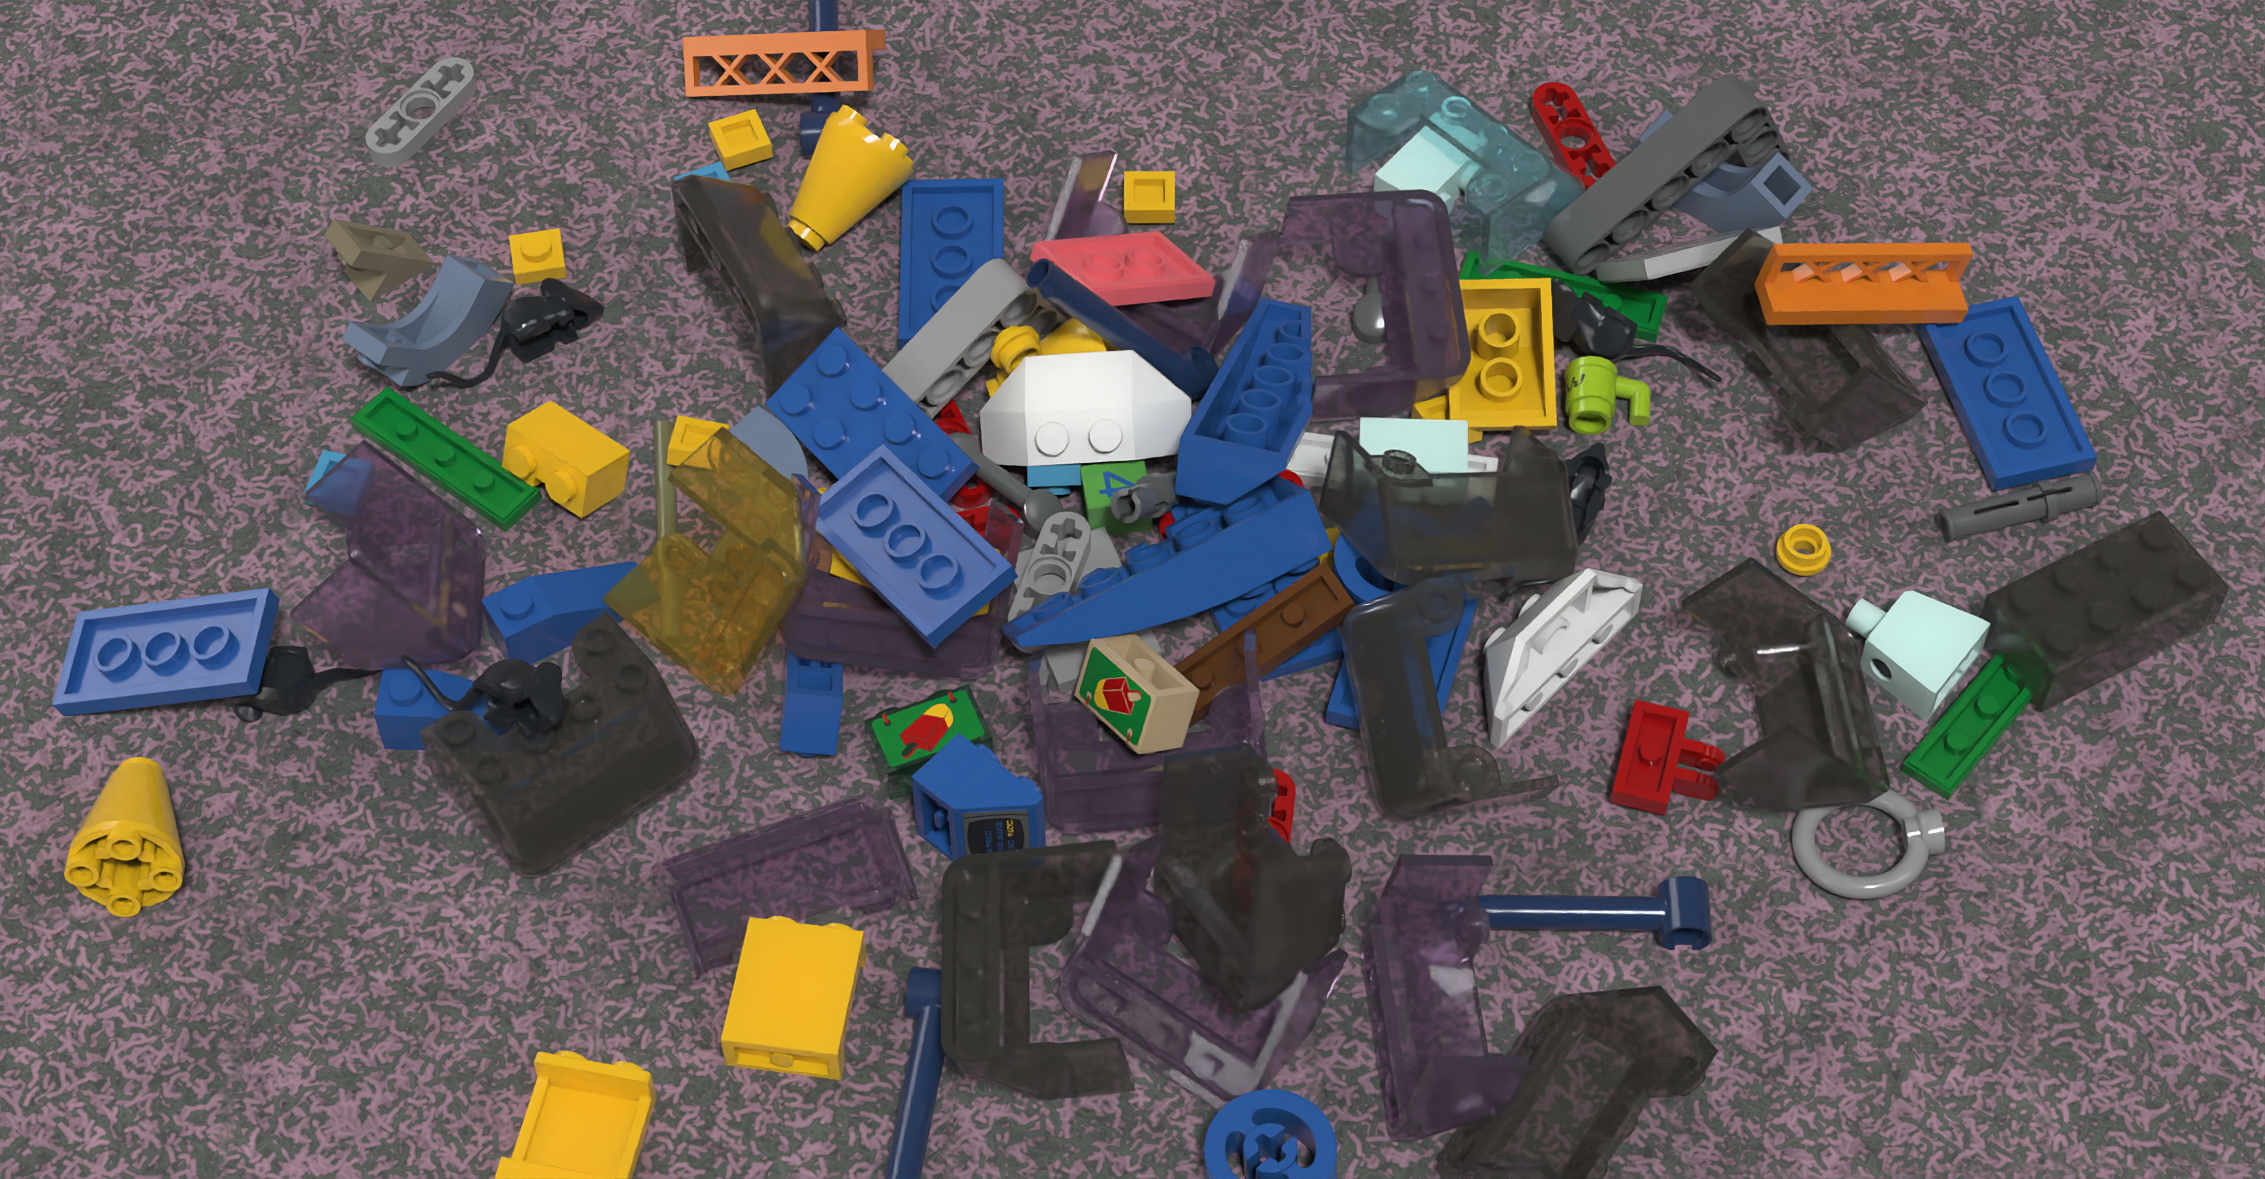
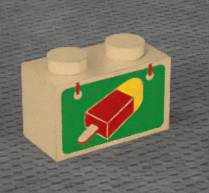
(1136, 693)

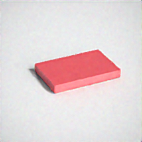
(1128, 267)

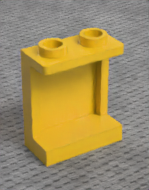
(793, 997)
(582, 1120)

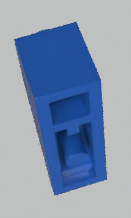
(549, 609)
(810, 705)
(407, 706)

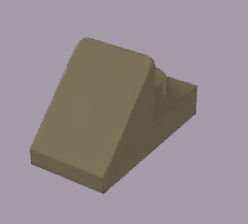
(376, 256)

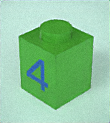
(1099, 486)

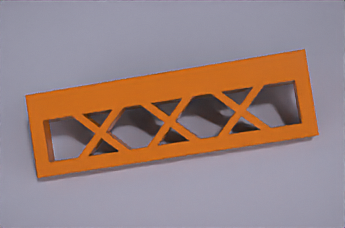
(776, 43)
(1860, 291)

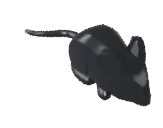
(534, 325)
(1602, 330)
(1588, 481)
(288, 684)
(514, 694)

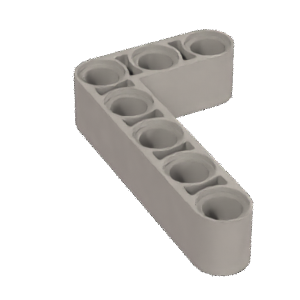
(964, 332)

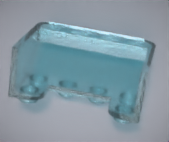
(1520, 181)

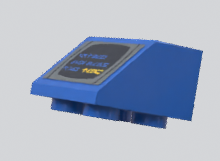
(975, 804)

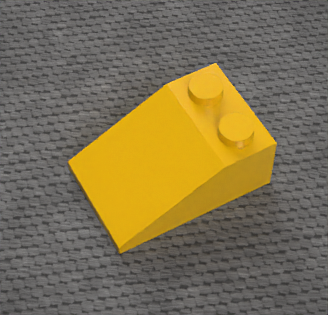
(1511, 356)

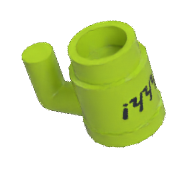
(1592, 395)

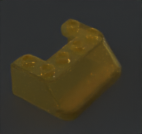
(724, 606)

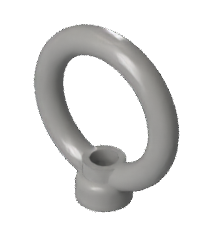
(1921, 837)

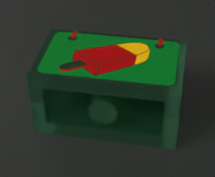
(911, 735)

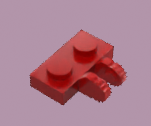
(1651, 760)

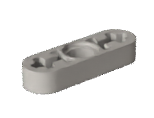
(423, 93)
(1046, 560)

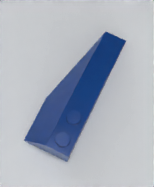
(1251, 409)
(1201, 564)

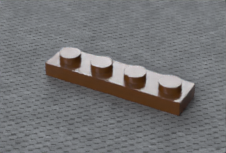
(1283, 629)

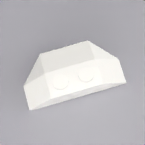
(1083, 411)
(1551, 644)

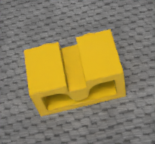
(568, 455)

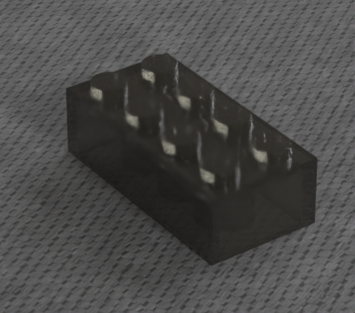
(2101, 610)

